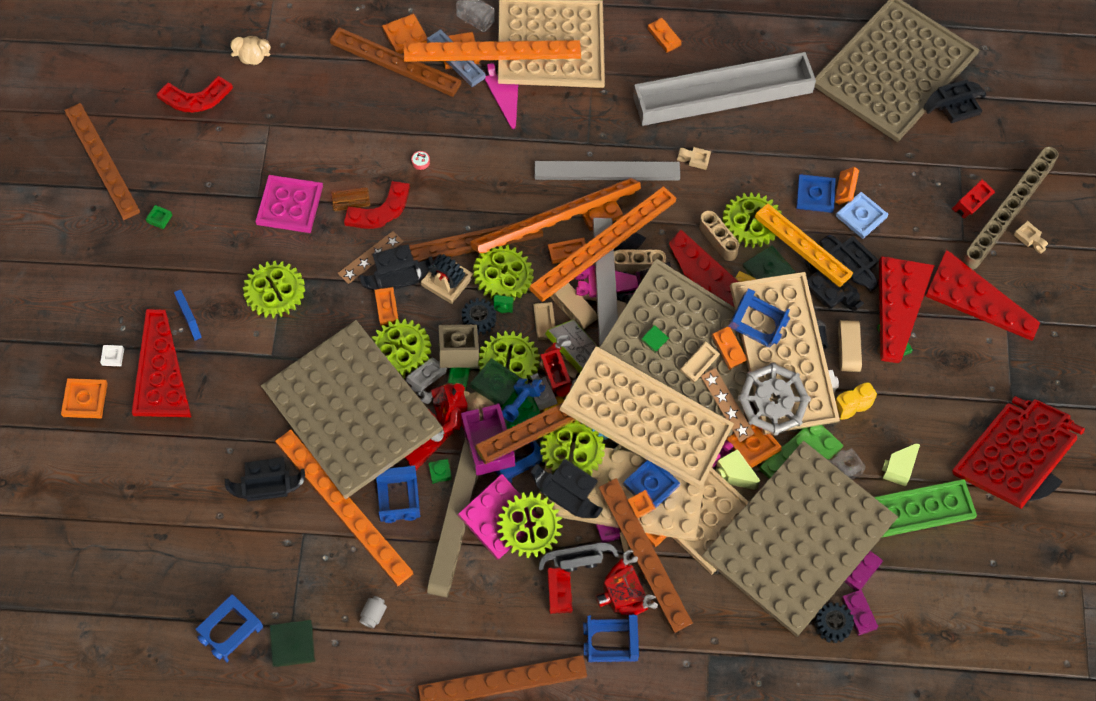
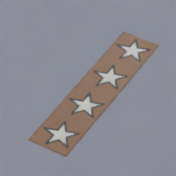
(366, 260)
(727, 404)

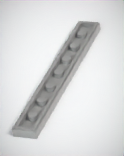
(606, 170)
(605, 285)

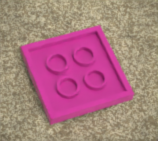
(289, 204)
(483, 511)

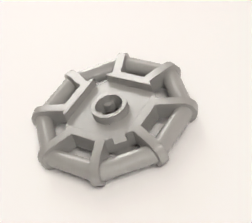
(781, 390)

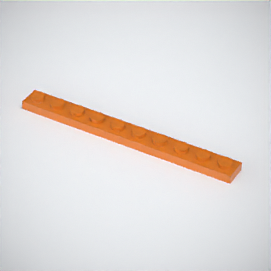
(492, 50)
(550, 217)
(602, 244)
(345, 509)

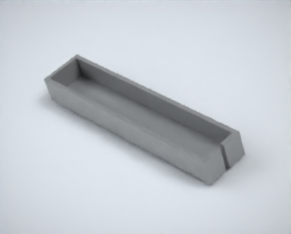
(723, 88)

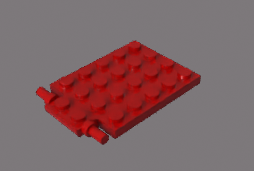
(1018, 450)

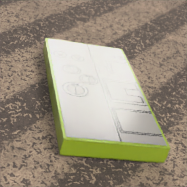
(581, 343)

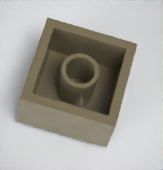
(458, 346)

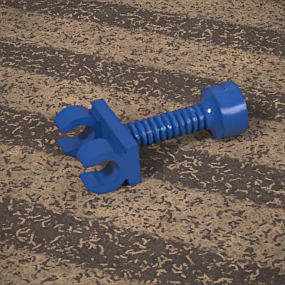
(523, 390)

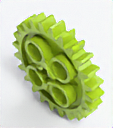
(737, 212)
(509, 259)
(289, 281)
(407, 334)
(526, 362)
(591, 452)
(547, 521)

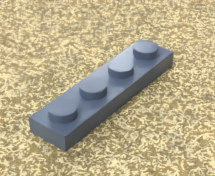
(466, 69)

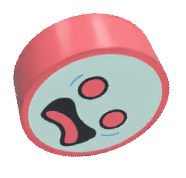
(420, 160)

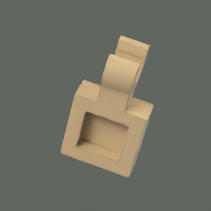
(698, 157)
(1031, 235)

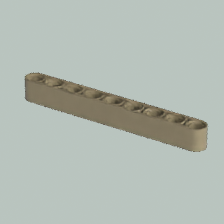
(1025, 187)
(453, 527)

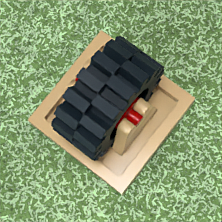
(446, 278)

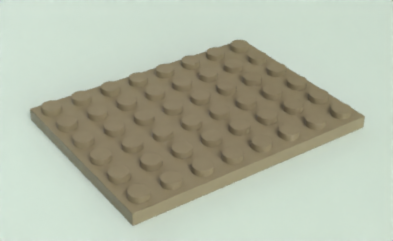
(894, 68)
(688, 319)
(351, 408)
(799, 538)

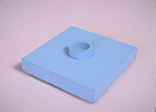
(861, 215)

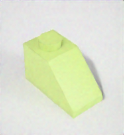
(900, 465)
(737, 471)

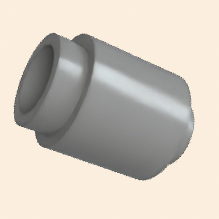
(372, 612)

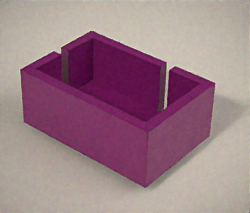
(479, 431)

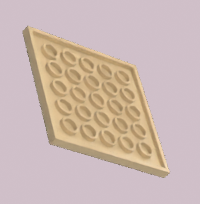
(554, 22)

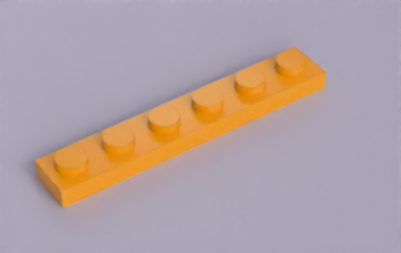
(803, 245)

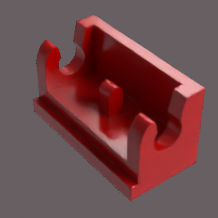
(974, 198)
(559, 591)

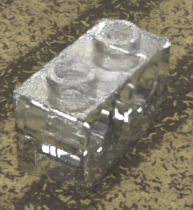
(476, 13)
(849, 456)

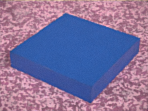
(816, 193)
(187, 314)
(654, 480)

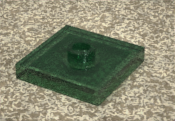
(768, 264)
(495, 382)
(292, 643)

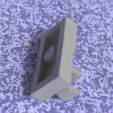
(425, 375)
(547, 397)

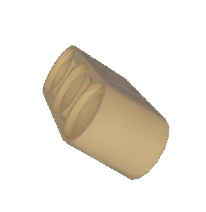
(715, 228)
(629, 257)
(574, 306)
(849, 346)

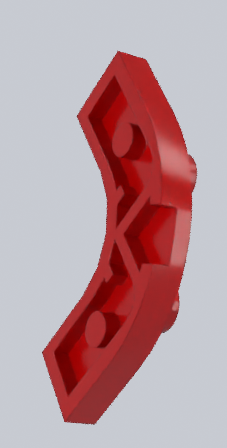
(195, 101)
(381, 215)

